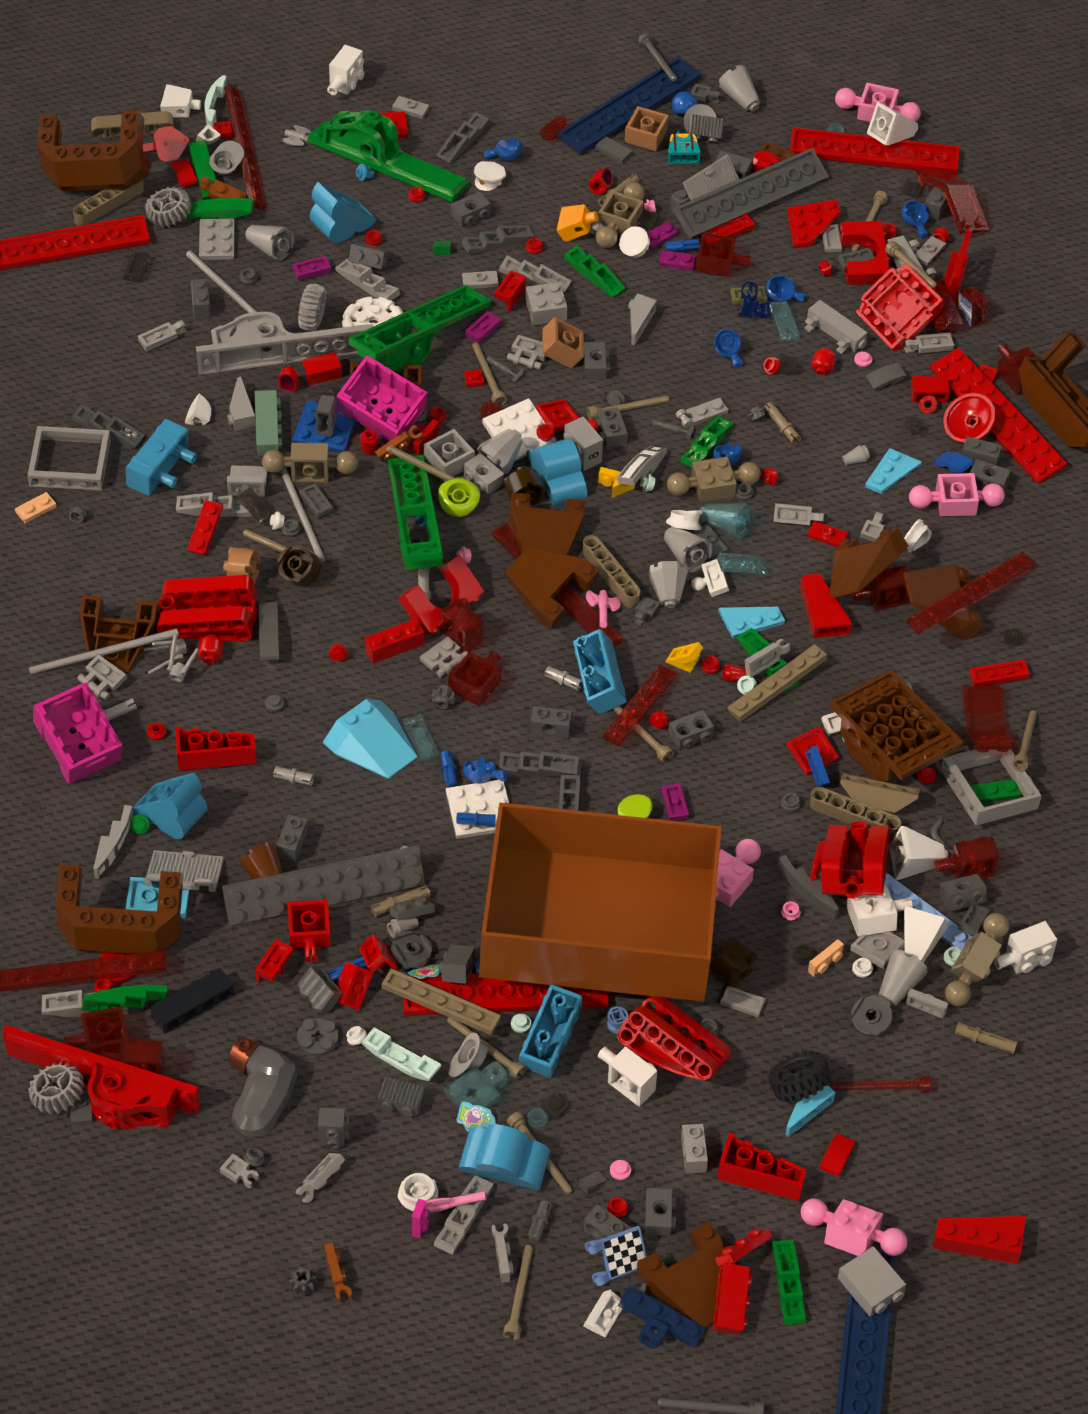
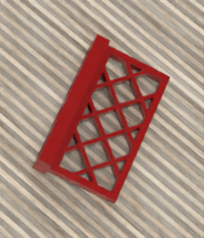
(957, 266)

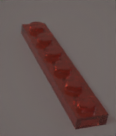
(639, 705)

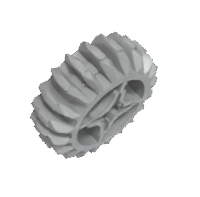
(168, 206)
(312, 307)
(56, 1088)

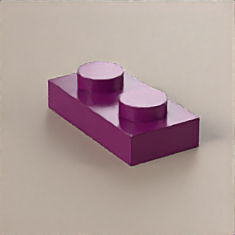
(661, 234)
(677, 260)
(311, 268)
(483, 327)
(674, 802)

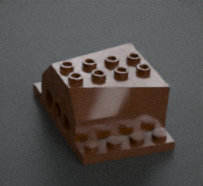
(892, 729)

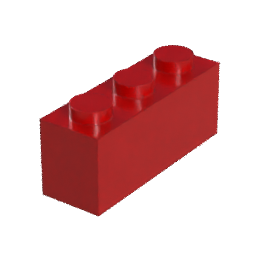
(394, 641)
(732, 1299)

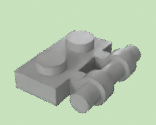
(527, 347)
(440, 654)
(105, 672)

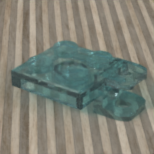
(484, 1083)

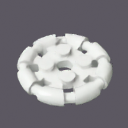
(371, 310)

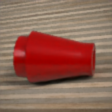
(733, 673)

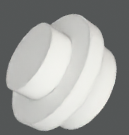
(277, 520)
(862, 967)
(356, 1035)

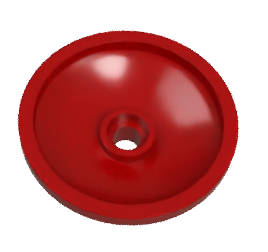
(965, 411)

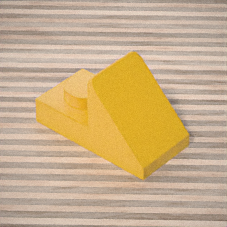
(609, 478)
(685, 656)

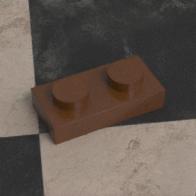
(777, 150)

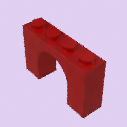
(870, 235)
(462, 585)

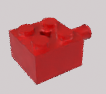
(309, 926)

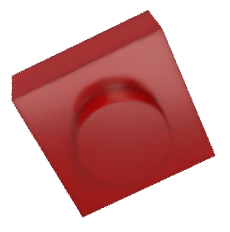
(224, 129)
(473, 378)

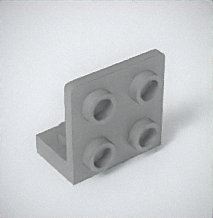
(247, 476)

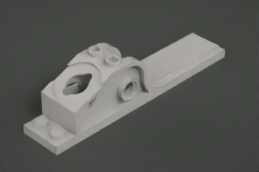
(246, 345)

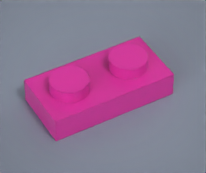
(420, 1219)

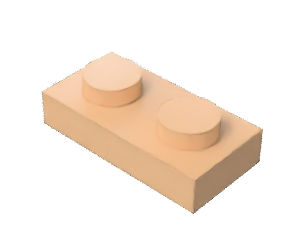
(35, 507)
(822, 961)

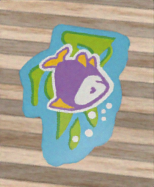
(474, 1116)

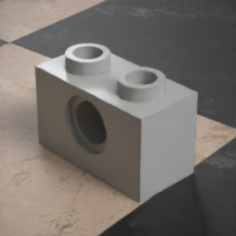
(483, 474)
(694, 1148)

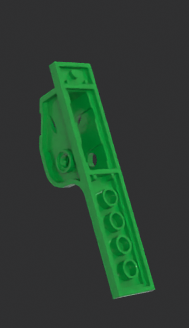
(350, 138)
(392, 339)
(411, 499)

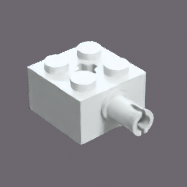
(346, 70)
(875, 913)
(1028, 949)
(630, 1074)

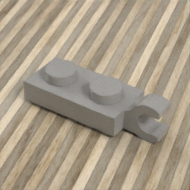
(161, 335)
(930, 343)
(795, 514)
(765, 657)
(319, 1175)
(502, 1251)

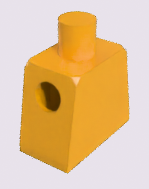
(575, 221)

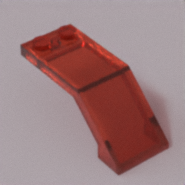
(961, 199)
(986, 718)

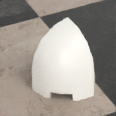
(208, 134)
(199, 411)

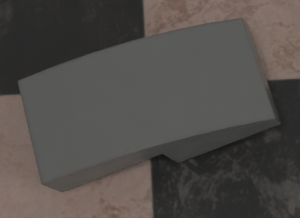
(883, 376)

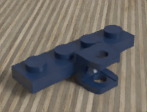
(659, 1320)

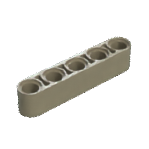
(111, 125)
(104, 202)
(611, 571)
(847, 807)

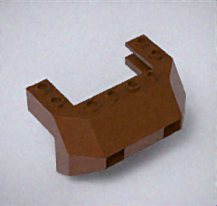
(94, 165)
(1054, 392)
(119, 929)

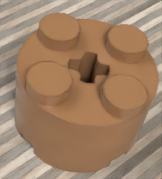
(242, 562)

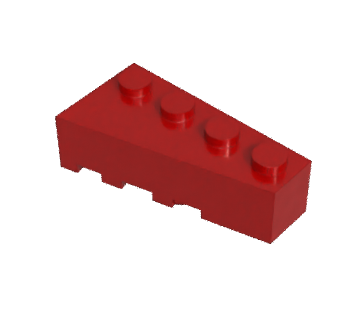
(213, 749)
(759, 1170)
(982, 1237)

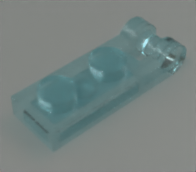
(784, 321)
(742, 564)
(420, 738)

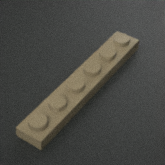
(777, 683)
(441, 1001)

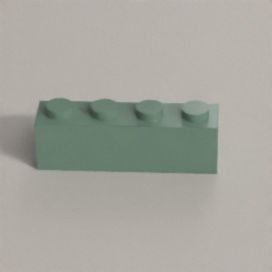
(267, 421)

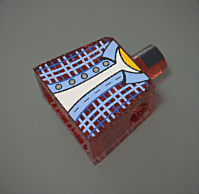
(971, 302)

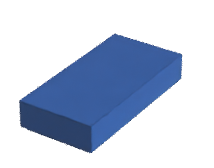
(817, 767)

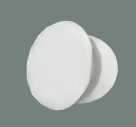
(634, 242)

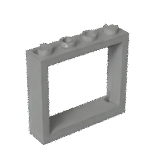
(67, 479)
(951, 771)

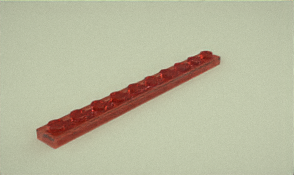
(243, 137)
(970, 593)
(567, 597)
(83, 970)

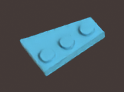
(890, 470)
(743, 618)

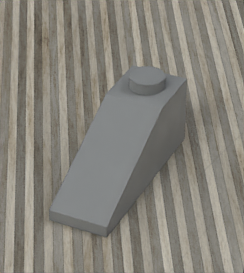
(641, 312)
(240, 408)

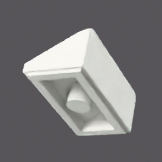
(604, 1313)

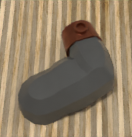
(266, 1088)

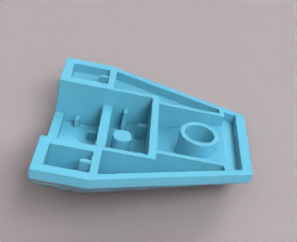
(371, 739)

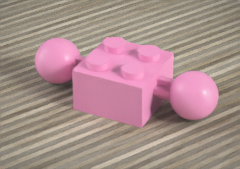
(873, 93)
(956, 495)
(734, 873)
(853, 1227)

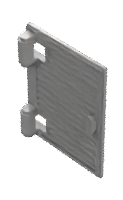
(716, 176)
(196, 868)

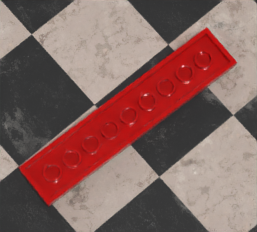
(870, 151)
(73, 242)
(1010, 427)
(502, 995)

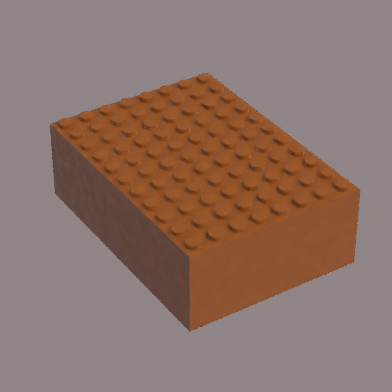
(600, 902)

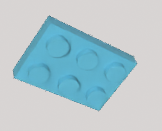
(146, 897)

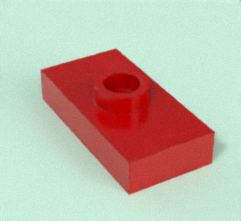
(826, 534)

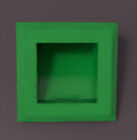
(441, 248)

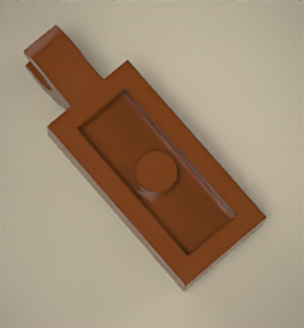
(220, 190)
(401, 442)
(338, 1275)

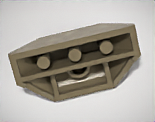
(879, 794)

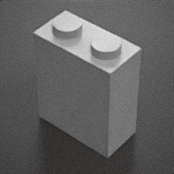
(872, 1281)

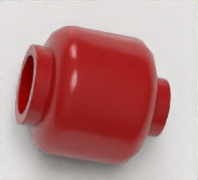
(823, 361)
(210, 649)

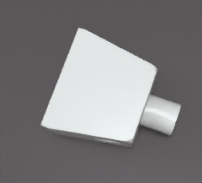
(179, 101)

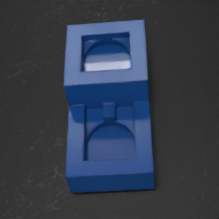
(954, 461)

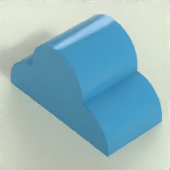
(338, 214)
(559, 470)
(173, 805)
(505, 1156)

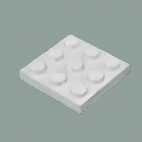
(521, 417)
(472, 798)

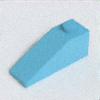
(809, 1108)

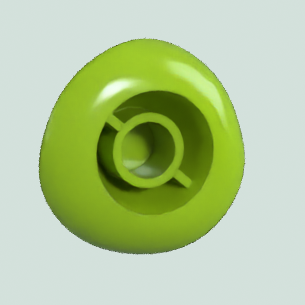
(458, 497)

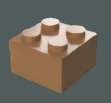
(646, 128)
(563, 342)

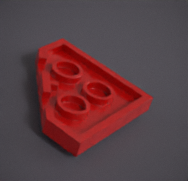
(811, 221)

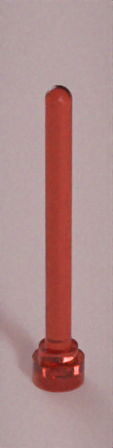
(921, 1084)

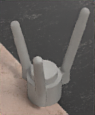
(180, 649)
(179, 671)

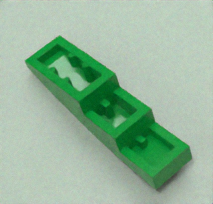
(200, 160)
(221, 207)
(594, 272)
(707, 441)
(753, 643)
(124, 996)
(788, 1282)

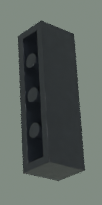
(192, 1000)

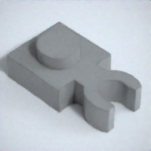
(237, 1169)

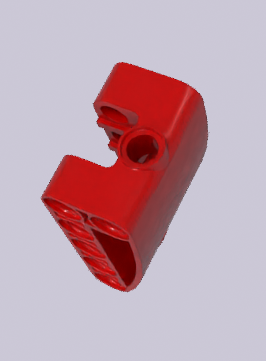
(209, 607)
(855, 860)
(668, 1044)

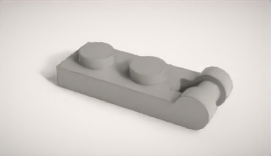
(702, 412)

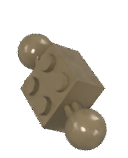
(619, 213)
(310, 462)
(713, 479)
(976, 959)

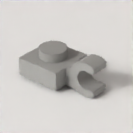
(872, 529)

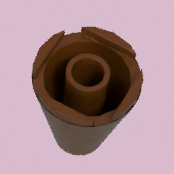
(262, 861)

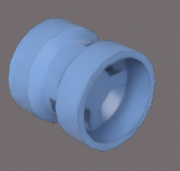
(620, 1015)

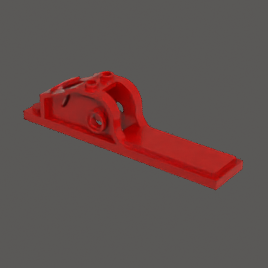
(114, 1087)

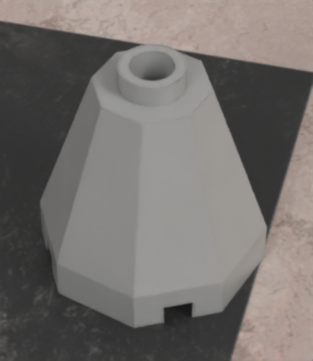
(502, 449)
(668, 581)

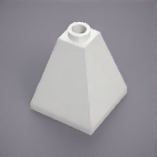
(890, 126)
(914, 853)
(922, 932)

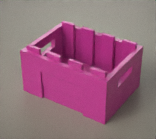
(392, 392)
(77, 710)

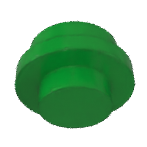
(139, 824)

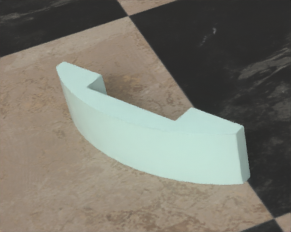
(215, 91)
(399, 1057)

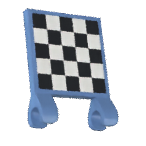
(619, 1253)

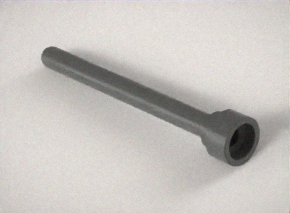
(646, 41)
(756, 1408)

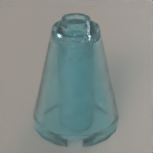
(727, 517)

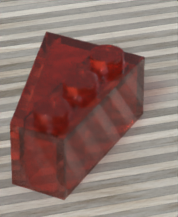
(948, 319)

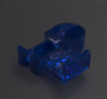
(752, 306)

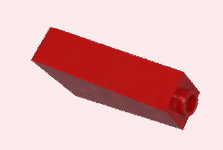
(823, 612)

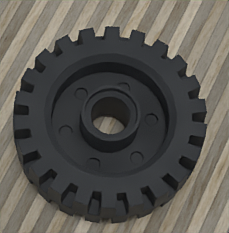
(799, 1076)

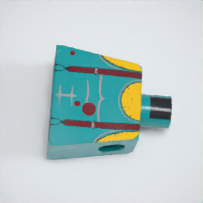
(683, 148)

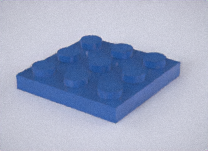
(306, 430)

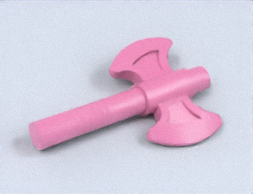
(604, 603)
(442, 1204)

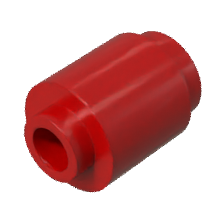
(369, 442)

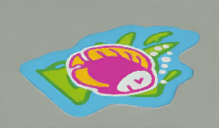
(425, 971)

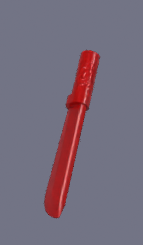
(816, 864)

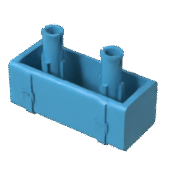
(158, 457)
(599, 671)
(550, 1030)

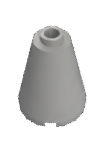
(740, 88)
(271, 240)
(688, 547)
(900, 976)

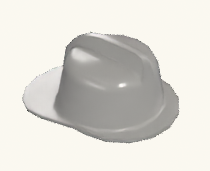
(226, 158)
(470, 1054)

